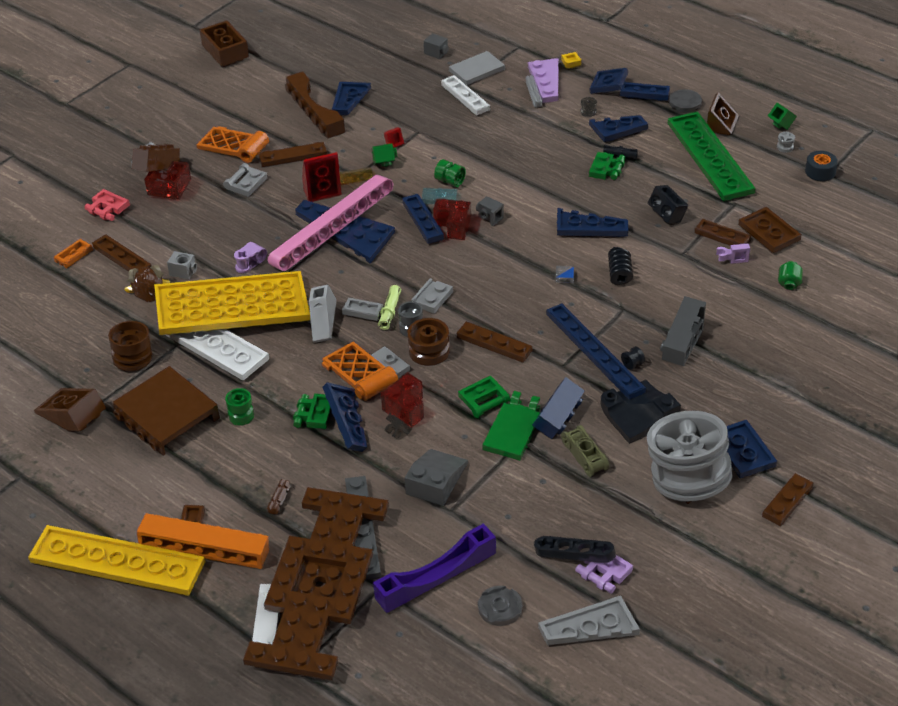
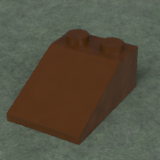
(72, 408)

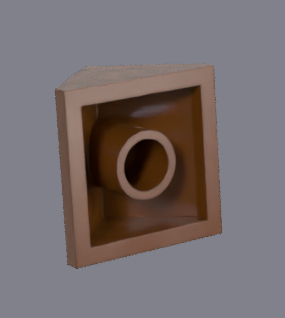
(721, 116)

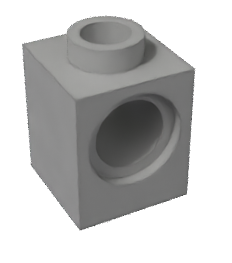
(181, 265)

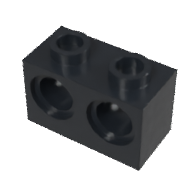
(667, 204)

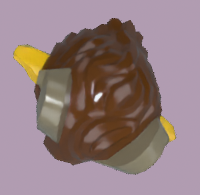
(143, 282)

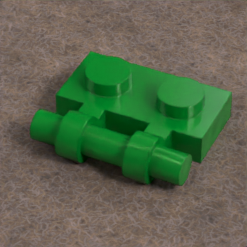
(602, 163)
(318, 414)

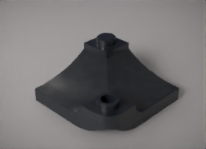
(637, 415)

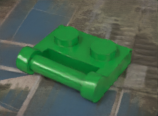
(482, 391)

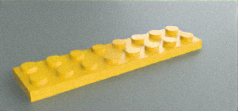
(117, 560)

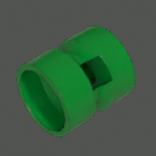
(450, 173)
(239, 406)

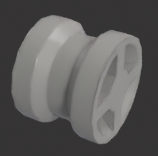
(785, 142)

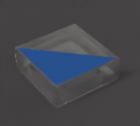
(564, 274)

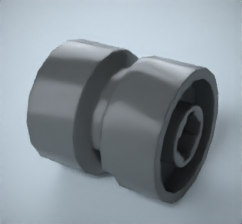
(408, 314)

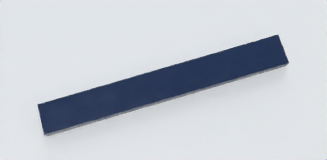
(596, 352)

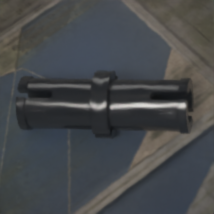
(628, 153)

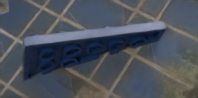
(361, 235)

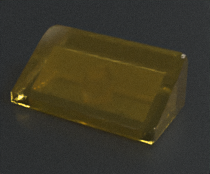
(356, 175)

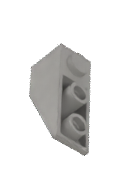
(322, 312)

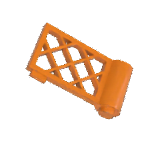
(247, 149)
(372, 381)

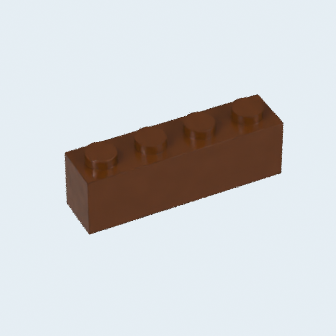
(154, 157)

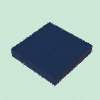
(608, 80)

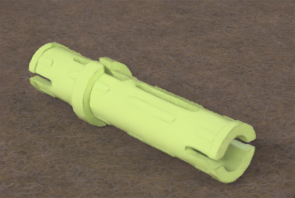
(388, 312)

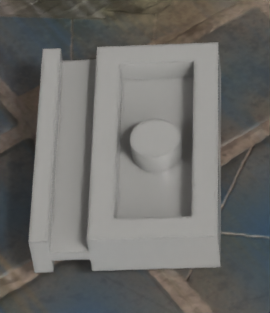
(432, 295)

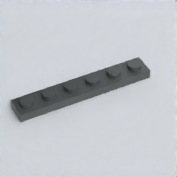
(366, 534)

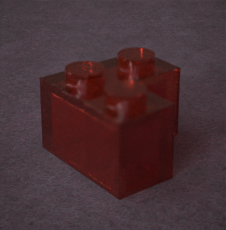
(168, 183)
(454, 216)
(404, 400)

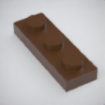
(787, 499)

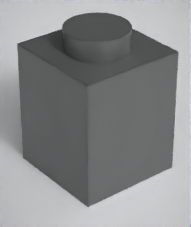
(436, 46)

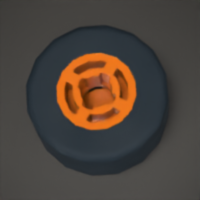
(821, 166)

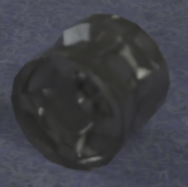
(588, 107)

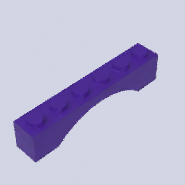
(402, 587)

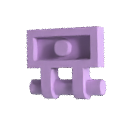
(615, 570)

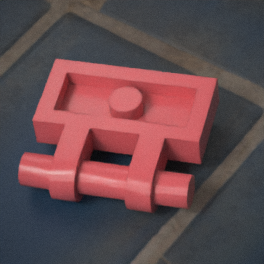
(110, 203)

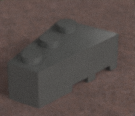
(684, 331)

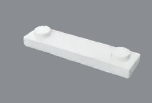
(465, 95)
(265, 621)

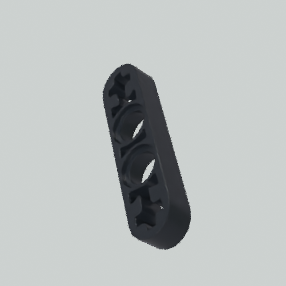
(598, 550)

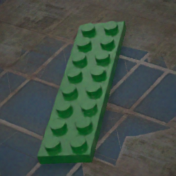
(711, 156)

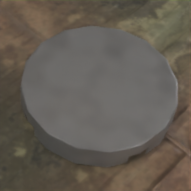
(685, 101)
(500, 606)

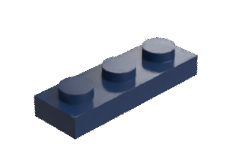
(645, 91)

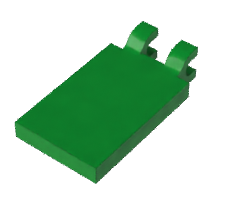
(512, 428)

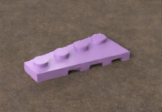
(546, 78)

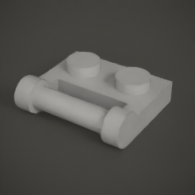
(248, 183)

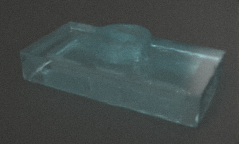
(430, 194)

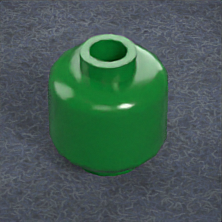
(790, 275)

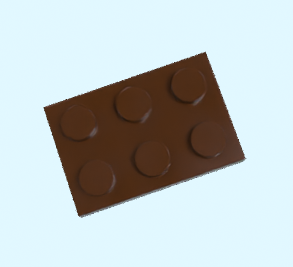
(769, 229)

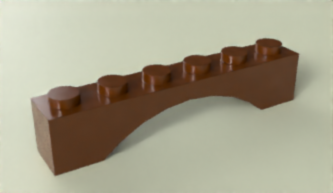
(327, 120)

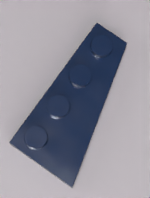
(589, 225)
(345, 412)

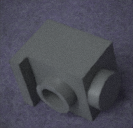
(490, 210)

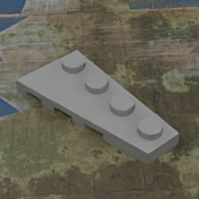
(594, 622)

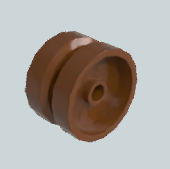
(428, 341)

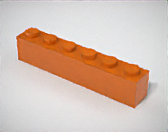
(204, 540)

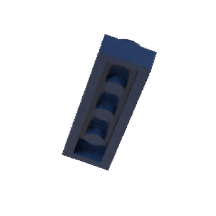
(423, 219)

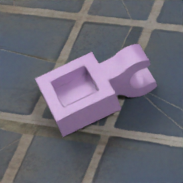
(736, 253)

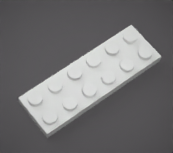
(224, 350)

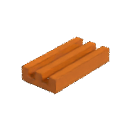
(73, 253)

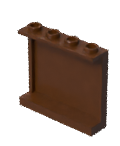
(164, 408)

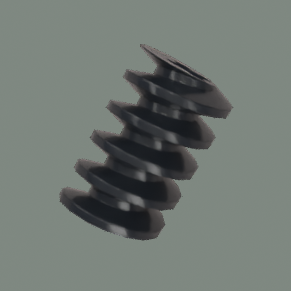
(620, 266)

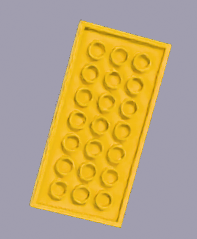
(231, 302)

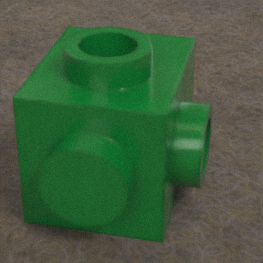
(781, 116)
(384, 154)

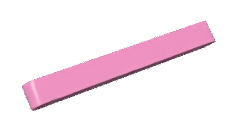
(330, 223)

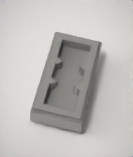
(362, 309)
(390, 359)

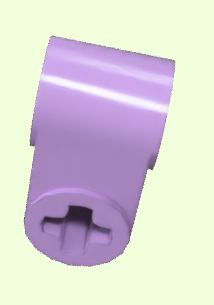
(249, 257)

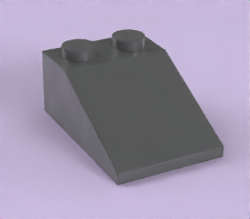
(434, 476)

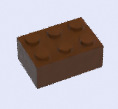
(224, 43)

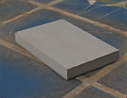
(476, 68)

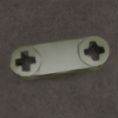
(585, 450)

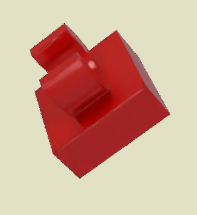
(394, 137)

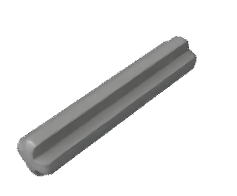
(533, 90)

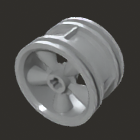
(689, 455)

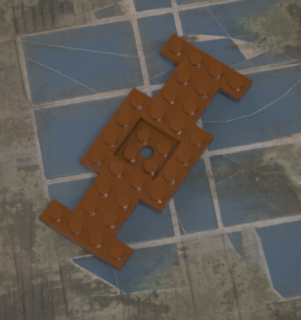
(310, 609)

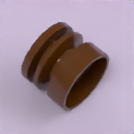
(130, 345)

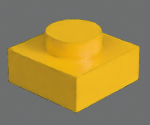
(571, 60)

